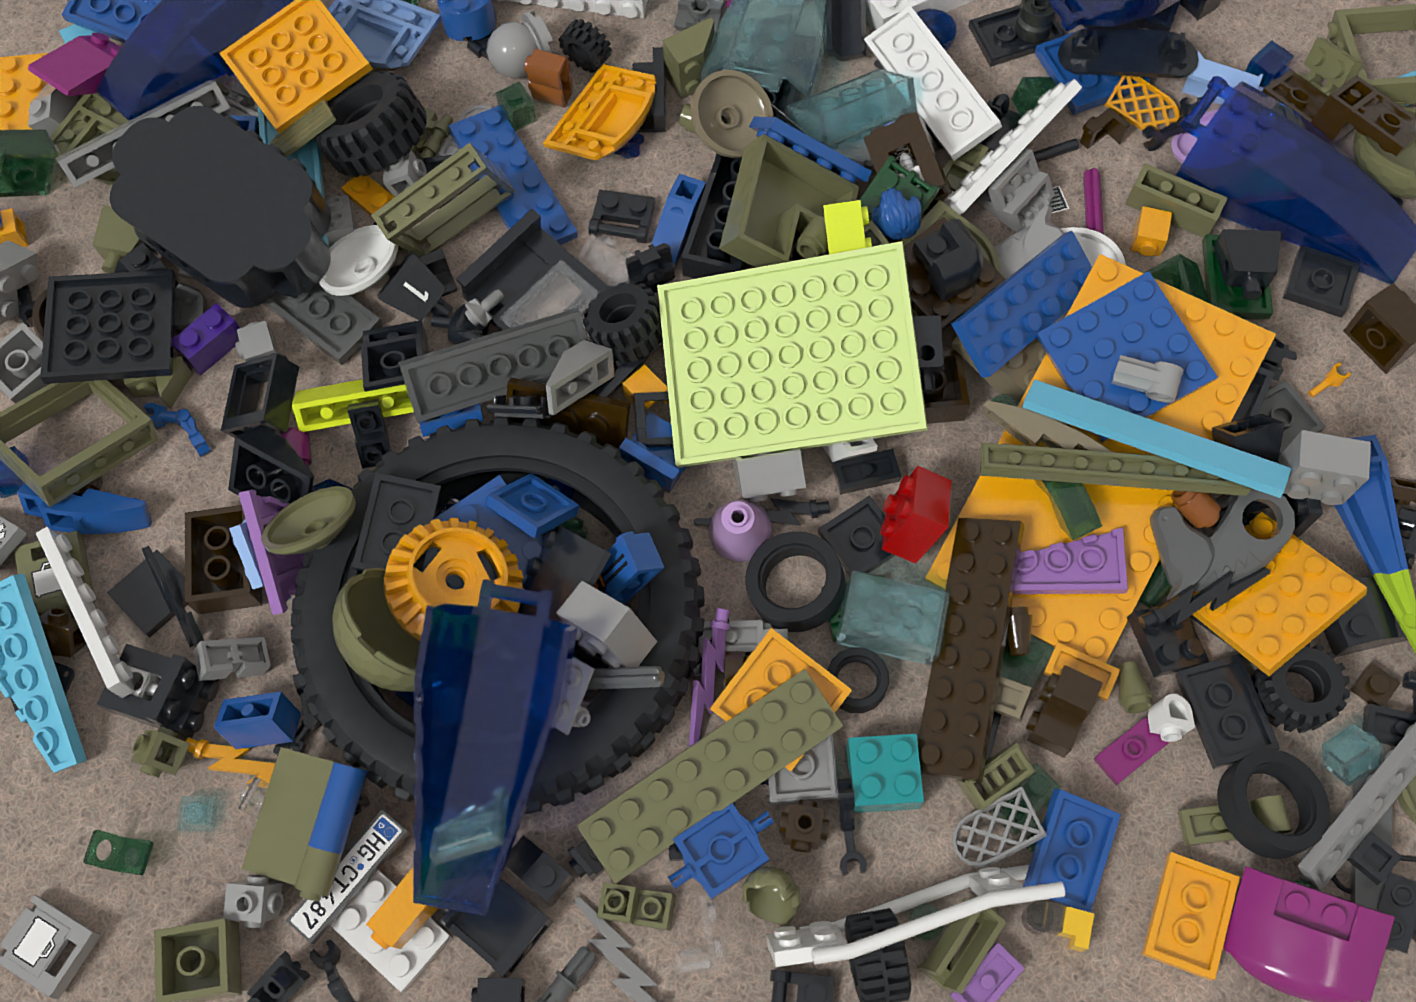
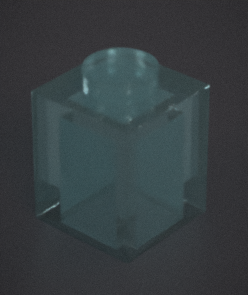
(1351, 754)

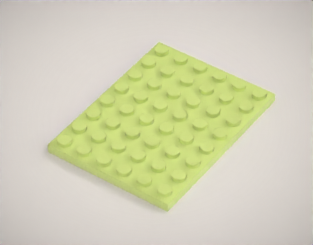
(791, 356)

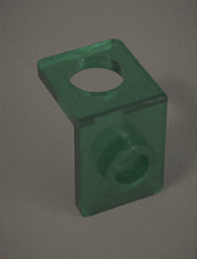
(126, 854)

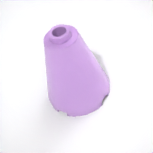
(742, 539)

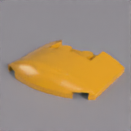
(604, 113)

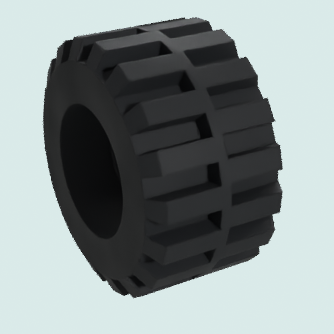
(625, 321)
(1325, 680)
(883, 972)

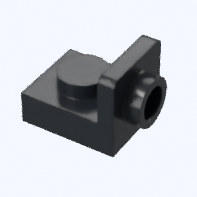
(585, 861)

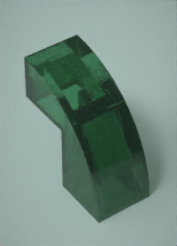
(1072, 507)

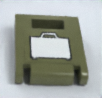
(40, 576)

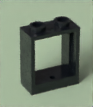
(244, 394)

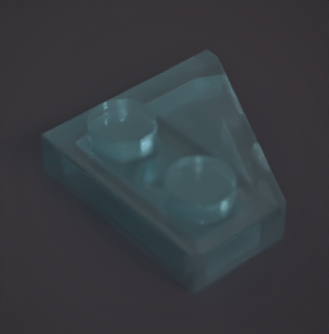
(471, 830)

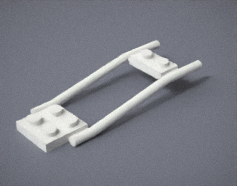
(825, 941)

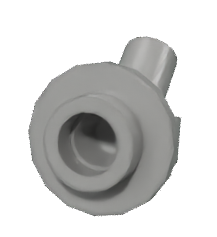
(478, 311)

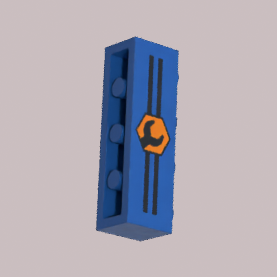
(630, 567)

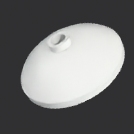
(358, 261)

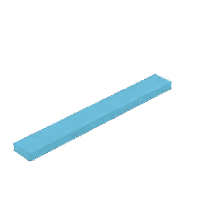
(1158, 438)

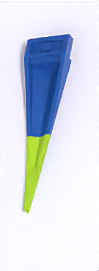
(1376, 532)

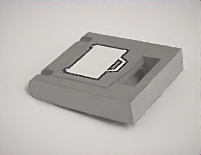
(38, 941)

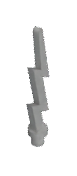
(609, 948)

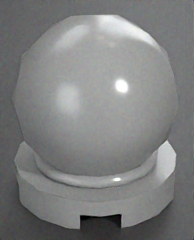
(515, 41)

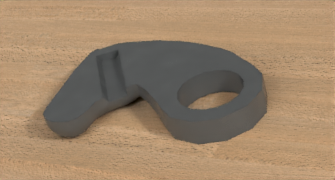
(1200, 560)

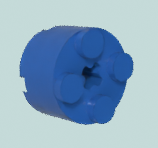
(467, 18)

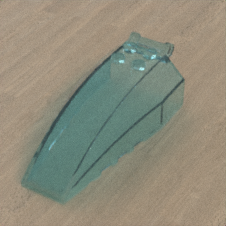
(771, 40)

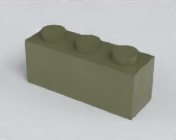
(1191, 205)

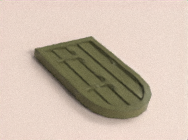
(305, 129)

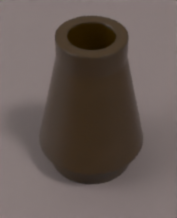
(1019, 631)

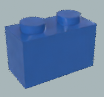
(258, 720)

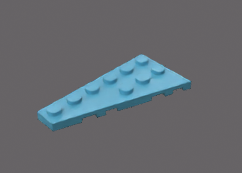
(32, 678)

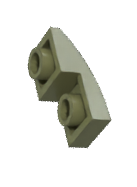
(636, 906)

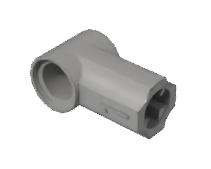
(1156, 380)

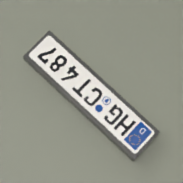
(354, 871)

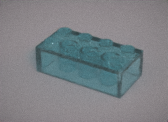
(854, 107)

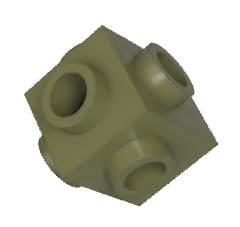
(159, 752)

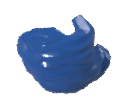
(896, 215)

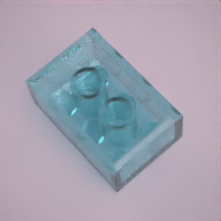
(892, 618)

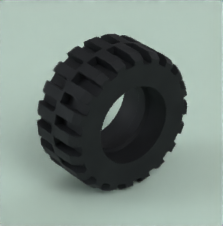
(373, 124)

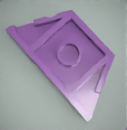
(276, 570)

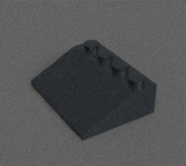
(562, 567)

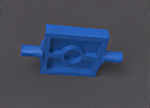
(721, 850)

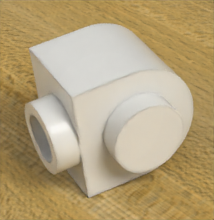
(1171, 718)

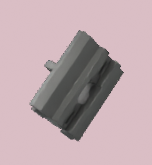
(689, 15)

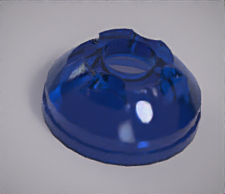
(940, 25)

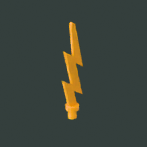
(230, 760)

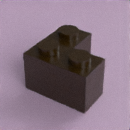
(1065, 705)

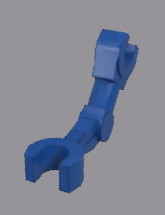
(182, 418)

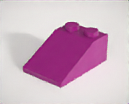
(77, 65)

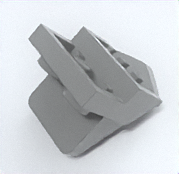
(1018, 192)

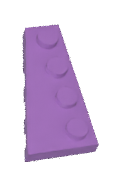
(1075, 567)

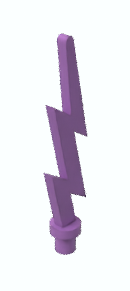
(712, 656)

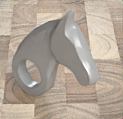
(1027, 243)

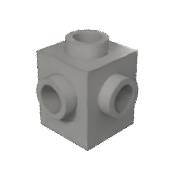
(403, 173)
(253, 901)

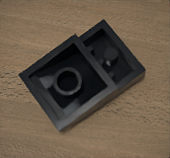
(385, 348)

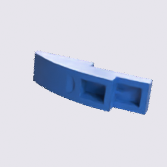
(91, 514)

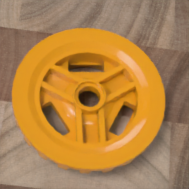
(459, 544)

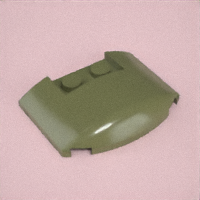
(86, 121)

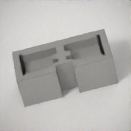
(220, 657)

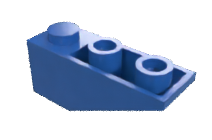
(679, 214)

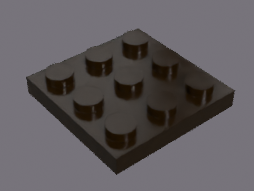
(924, 297)

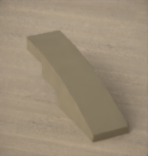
(1034, 428)

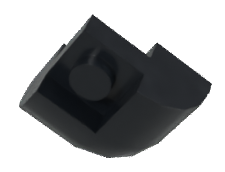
(951, 259)

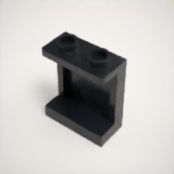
(504, 933)

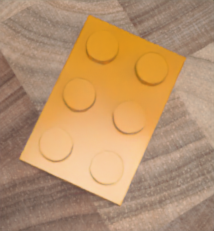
(1190, 916)

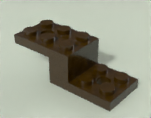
(1350, 106)

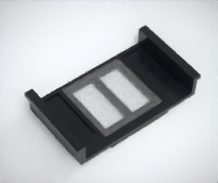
(537, 282)

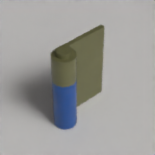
(305, 822)

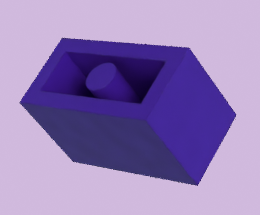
(207, 339)

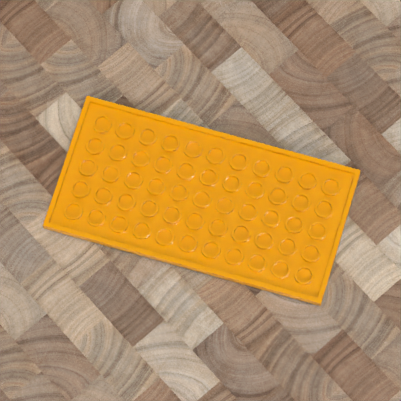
(1096, 620)

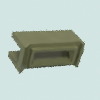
(971, 953)

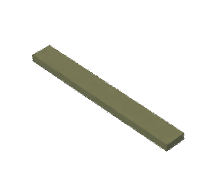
(1099, 469)

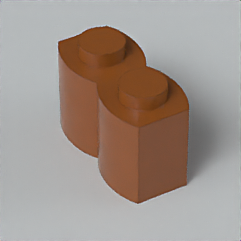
(549, 77)

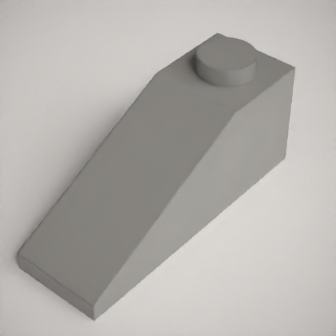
(50, 109)
(578, 373)

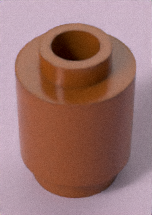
(1197, 507)

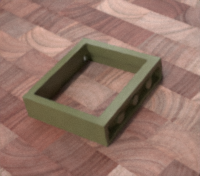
(1373, 20)
(436, 189)
(90, 462)

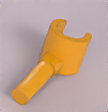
(1332, 378)

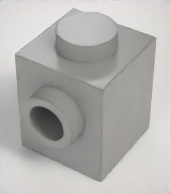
(256, 341)

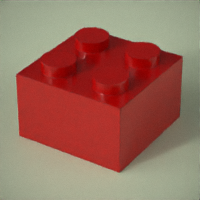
(916, 514)

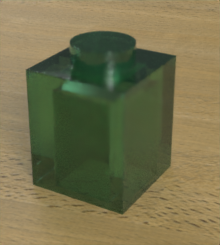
(516, 105)

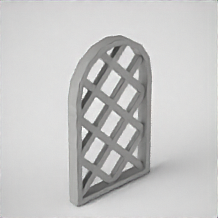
(1019, 792)

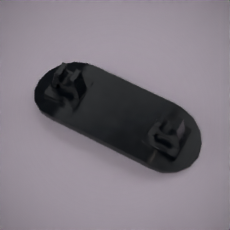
(1128, 53)

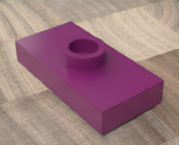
(1129, 751)

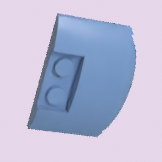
(385, 30)

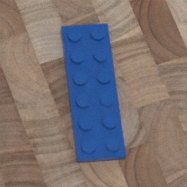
(499, 142)
(1023, 305)

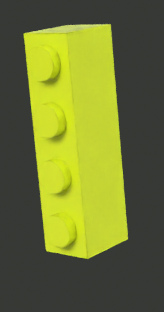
(845, 226)
(328, 404)

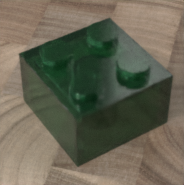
(26, 162)

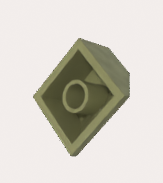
(686, 55)

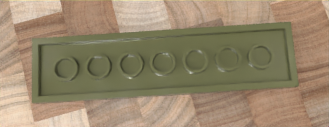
(709, 775)

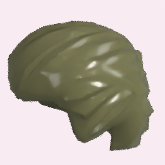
(772, 895)

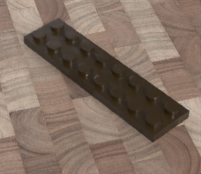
(970, 659)

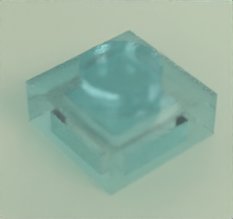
(198, 814)

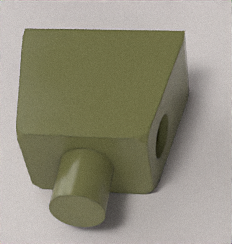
(114, 238)

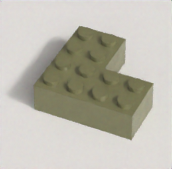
(774, 198)

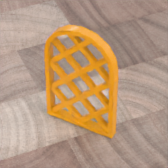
(1157, 94)

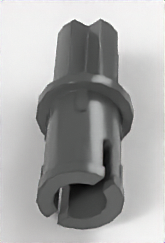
(570, 976)

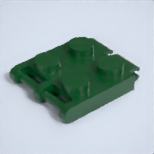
(887, 179)

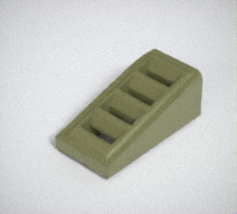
(1002, 786)

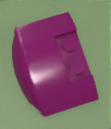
(1306, 939)

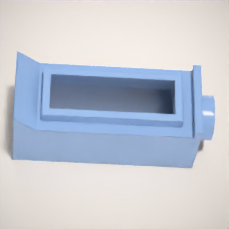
(1197, 81)

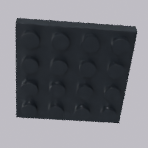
(108, 326)

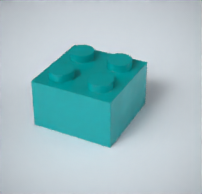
(885, 773)

